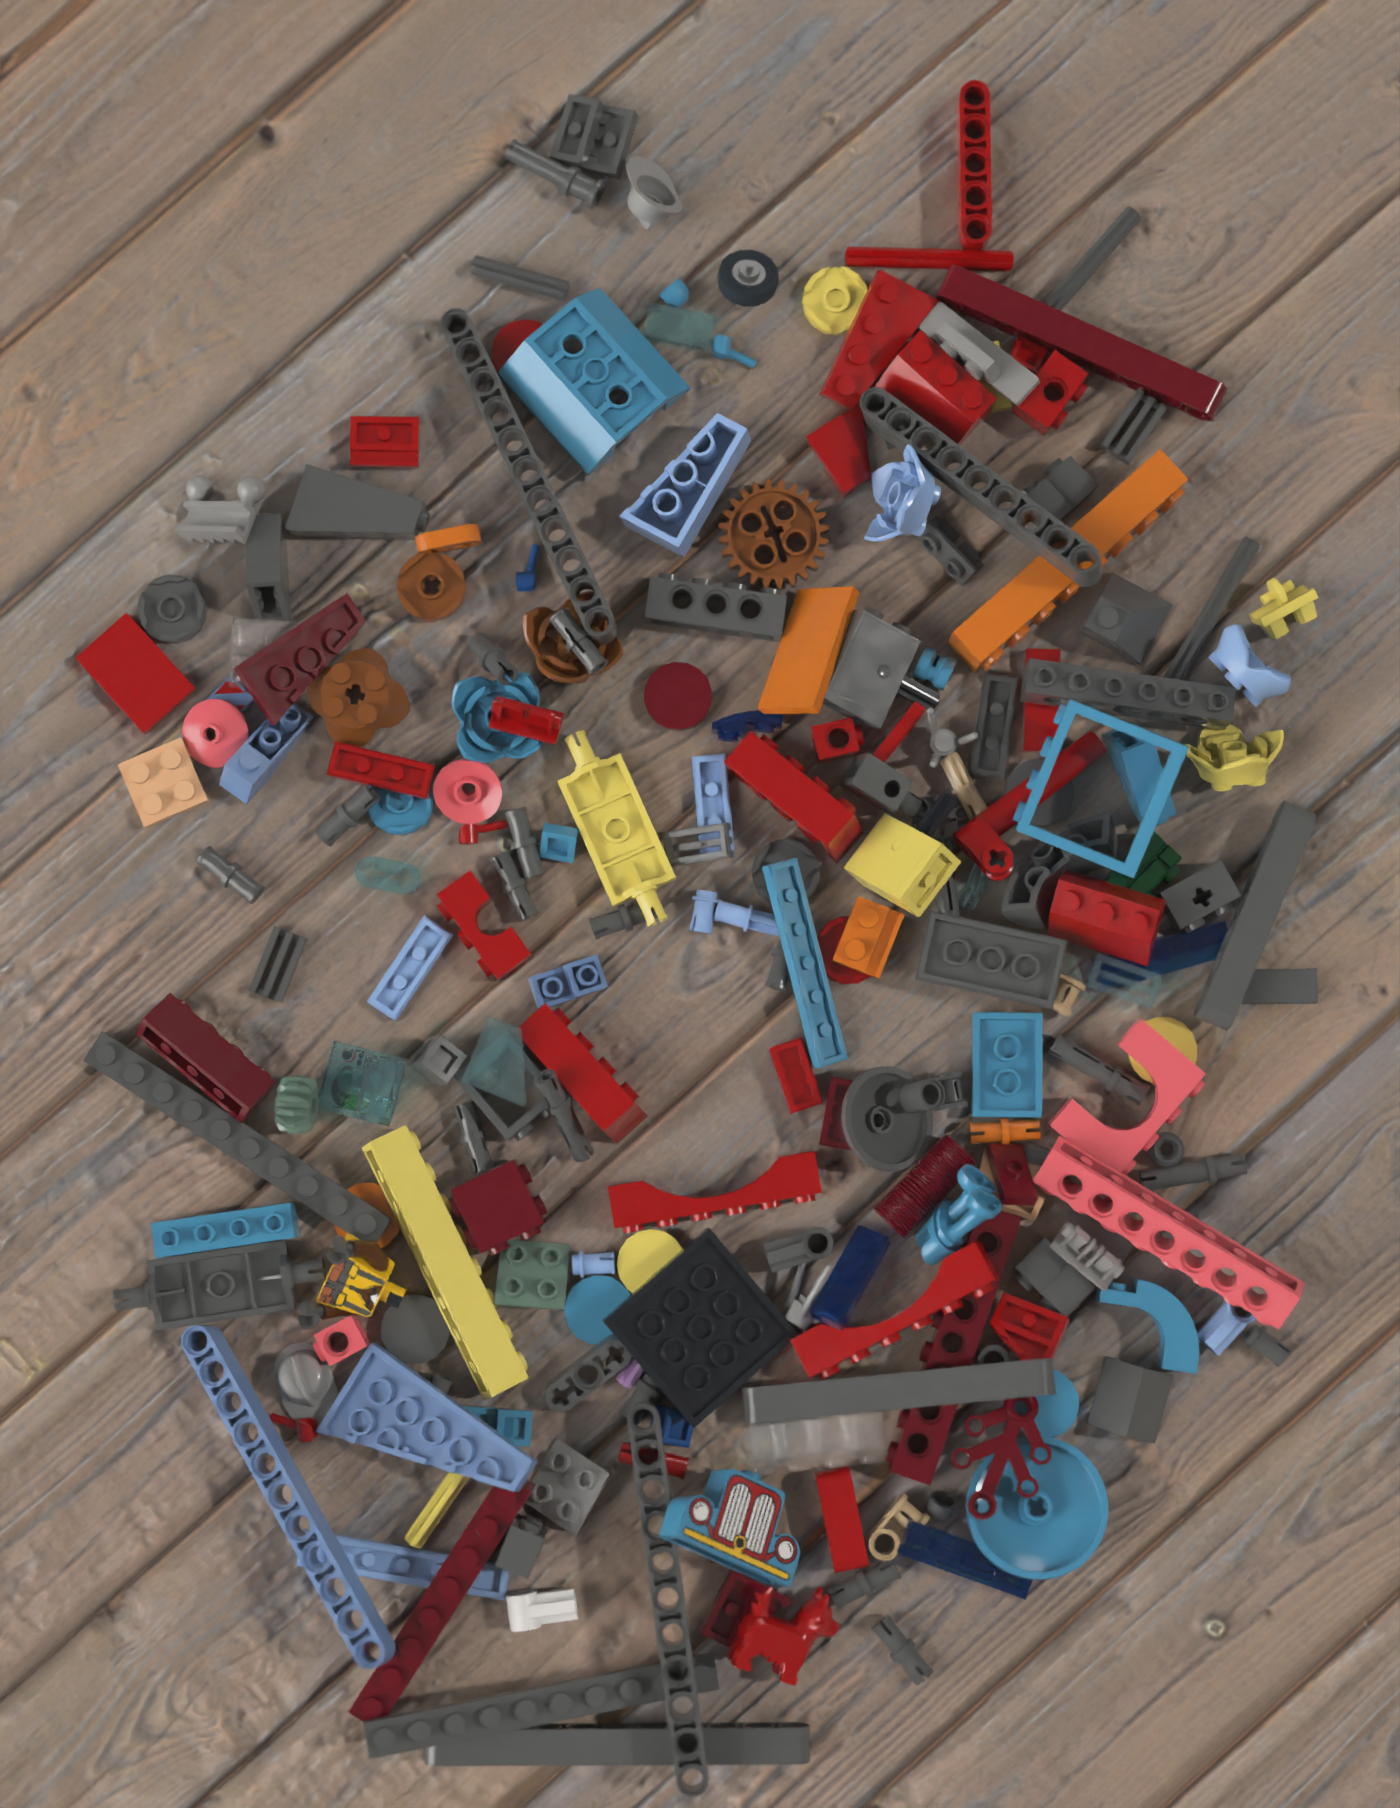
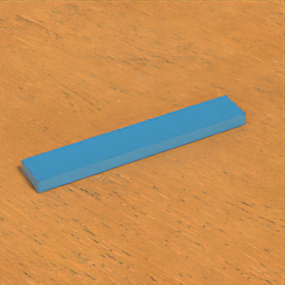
(805, 963)

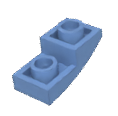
(568, 982)

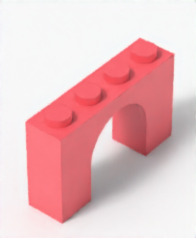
(1173, 1080)

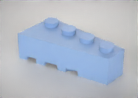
(687, 490)

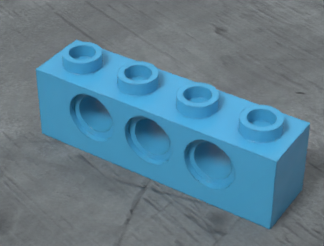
(225, 1230)

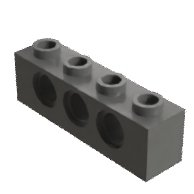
(662, 612)

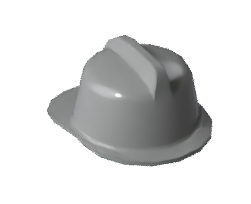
(651, 192)
(304, 1382)

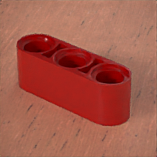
(841, 1519)

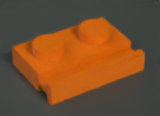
(868, 937)

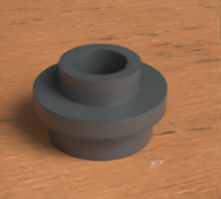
(1176, 1153)

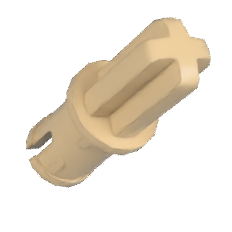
(963, 785)

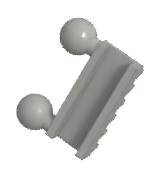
(219, 519)

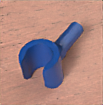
(527, 580)

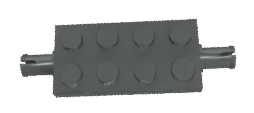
(220, 1284)

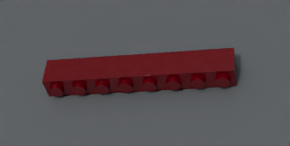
(440, 1601)

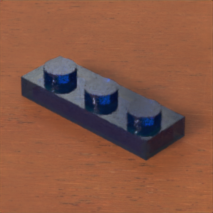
(850, 1277)

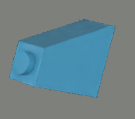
(1138, 771)

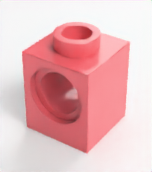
(356, 1340)

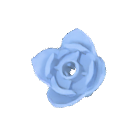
(905, 495)
(1246, 668)

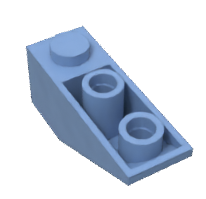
(263, 753)

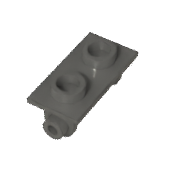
(958, 561)

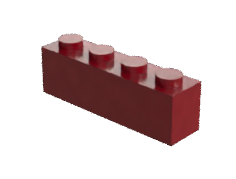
(205, 1057)

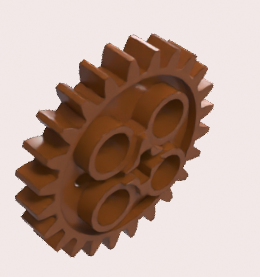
(802, 524)

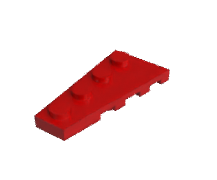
(877, 333)

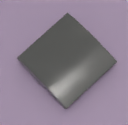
(594, 136)

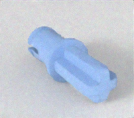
(746, 918)

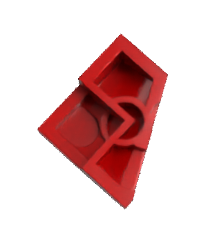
(843, 451)

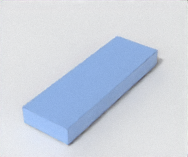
(711, 796)
(410, 968)

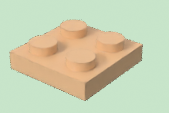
(163, 783)

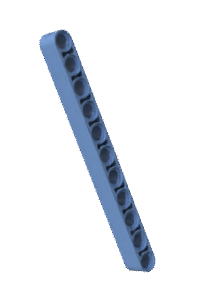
(302, 1502)

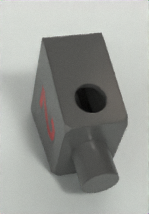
(867, 780)

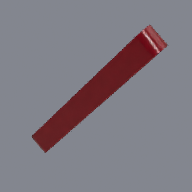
(1082, 343)

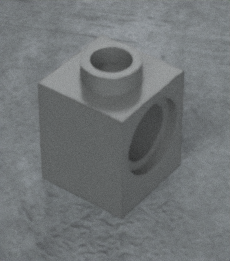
(437, 1060)

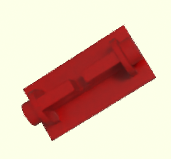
(525, 720)

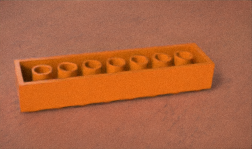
(1038, 586)

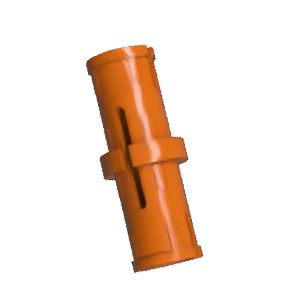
(1004, 1131)

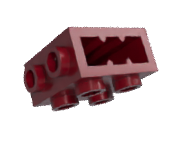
(498, 1207)

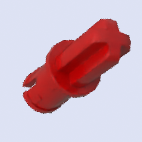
(676, 1464)

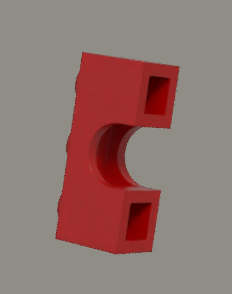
(463, 903)

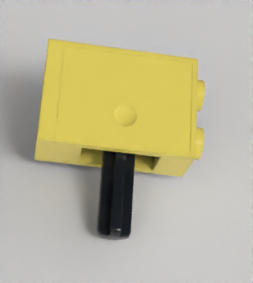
(906, 861)

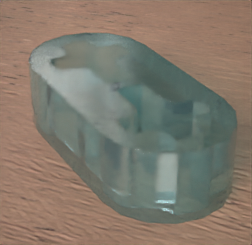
(390, 867)

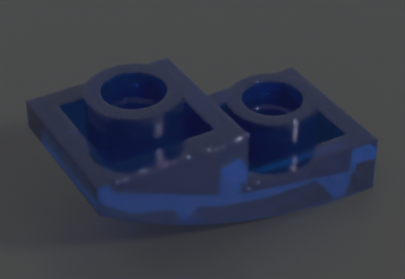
(735, 725)

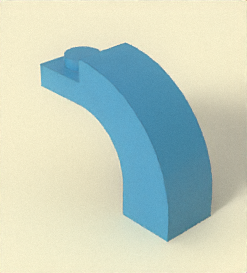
(1176, 1328)

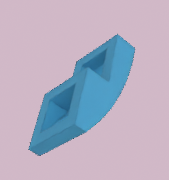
(511, 1423)

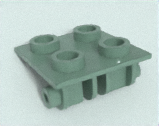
(533, 1275)

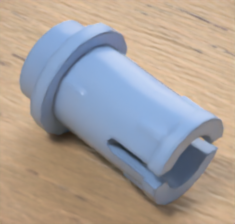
(703, 911)
(593, 1263)

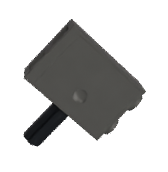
(874, 670)

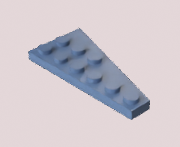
(410, 1418)

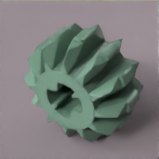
(296, 1104)

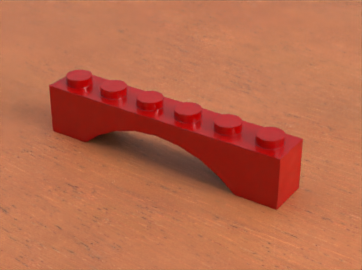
(642, 1203)
(958, 1277)

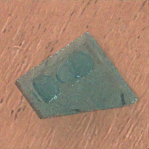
(499, 1062)

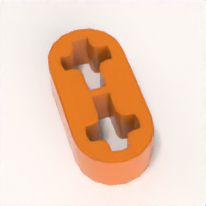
(448, 539)

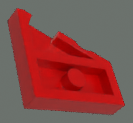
(1028, 1328)

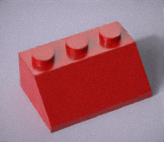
(937, 388)
(1105, 917)

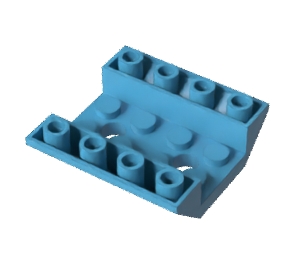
(573, 390)

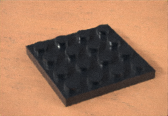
(700, 1327)

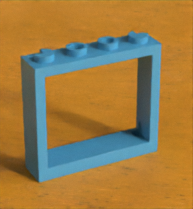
(1154, 809)

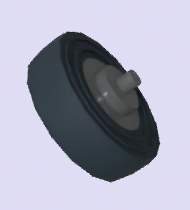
(748, 278)

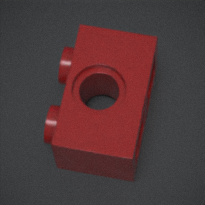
(1057, 374)

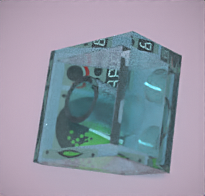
(361, 1083)

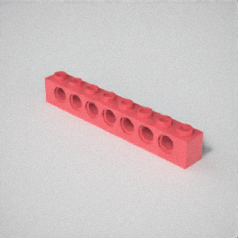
(1188, 1233)

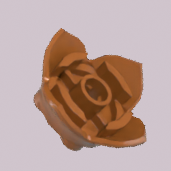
(550, 649)
(382, 706)

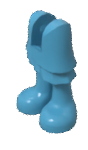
(951, 1220)

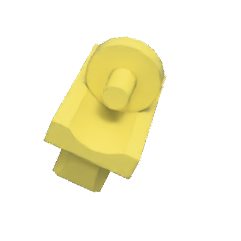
(1280, 602)

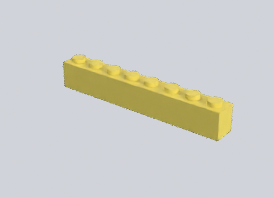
(446, 1262)

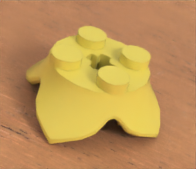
(1231, 760)

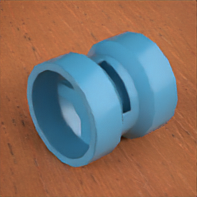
(934, 668)

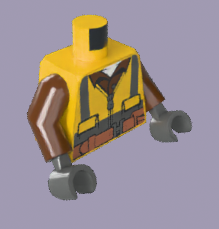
(353, 1283)

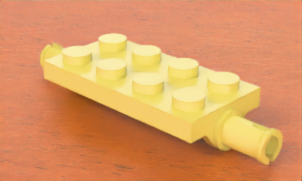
(616, 829)

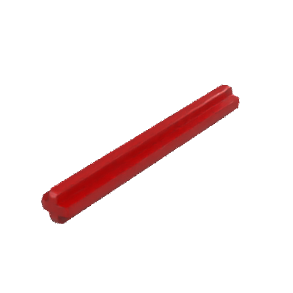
(928, 258)

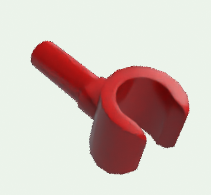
(469, 832)
(305, 1427)

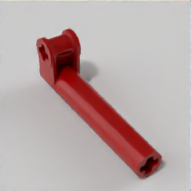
(982, 834)

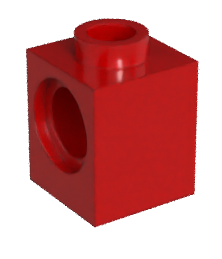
(825, 751)

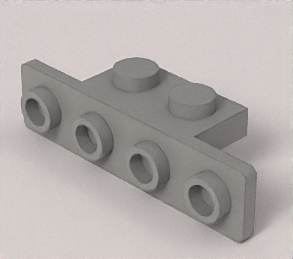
(978, 354)

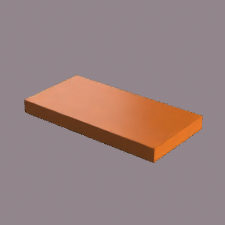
(808, 650)

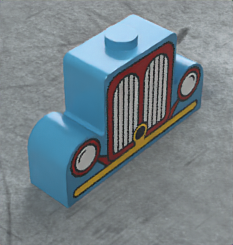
(735, 1527)

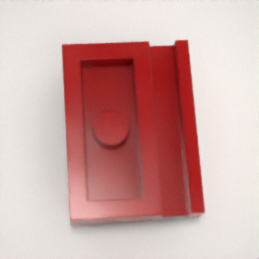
(384, 442)

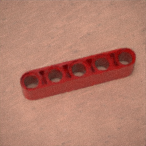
(978, 151)

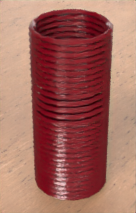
(935, 1175)

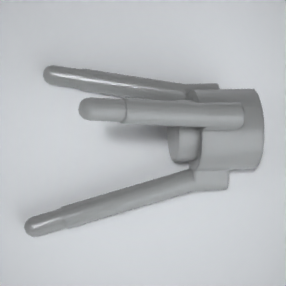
(943, 740)
(799, 1308)

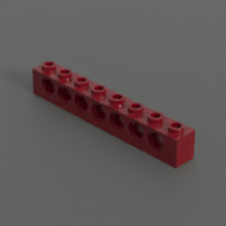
(923, 1463)

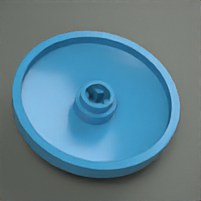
(1055, 1527)

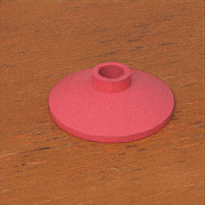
(228, 724)
(466, 805)

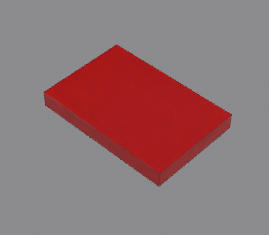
(135, 673)

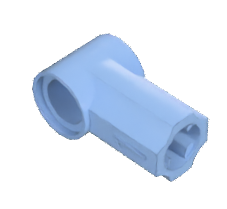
(1223, 1328)

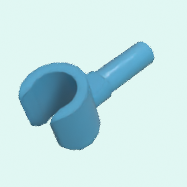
(722, 350)

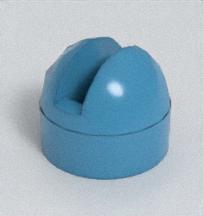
(675, 294)

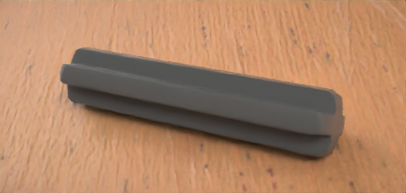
(520, 277)

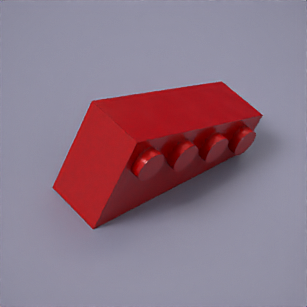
(795, 794)
(581, 1073)

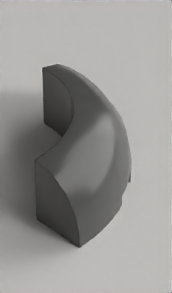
(1033, 887)

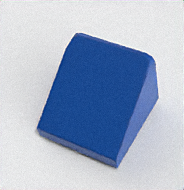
(674, 1426)

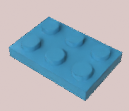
(1006, 1064)

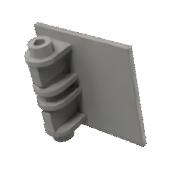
(1091, 1249)
(567, 1486)

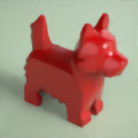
(781, 1640)

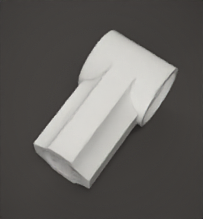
(531, 1609)

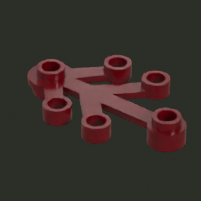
(1005, 1449)

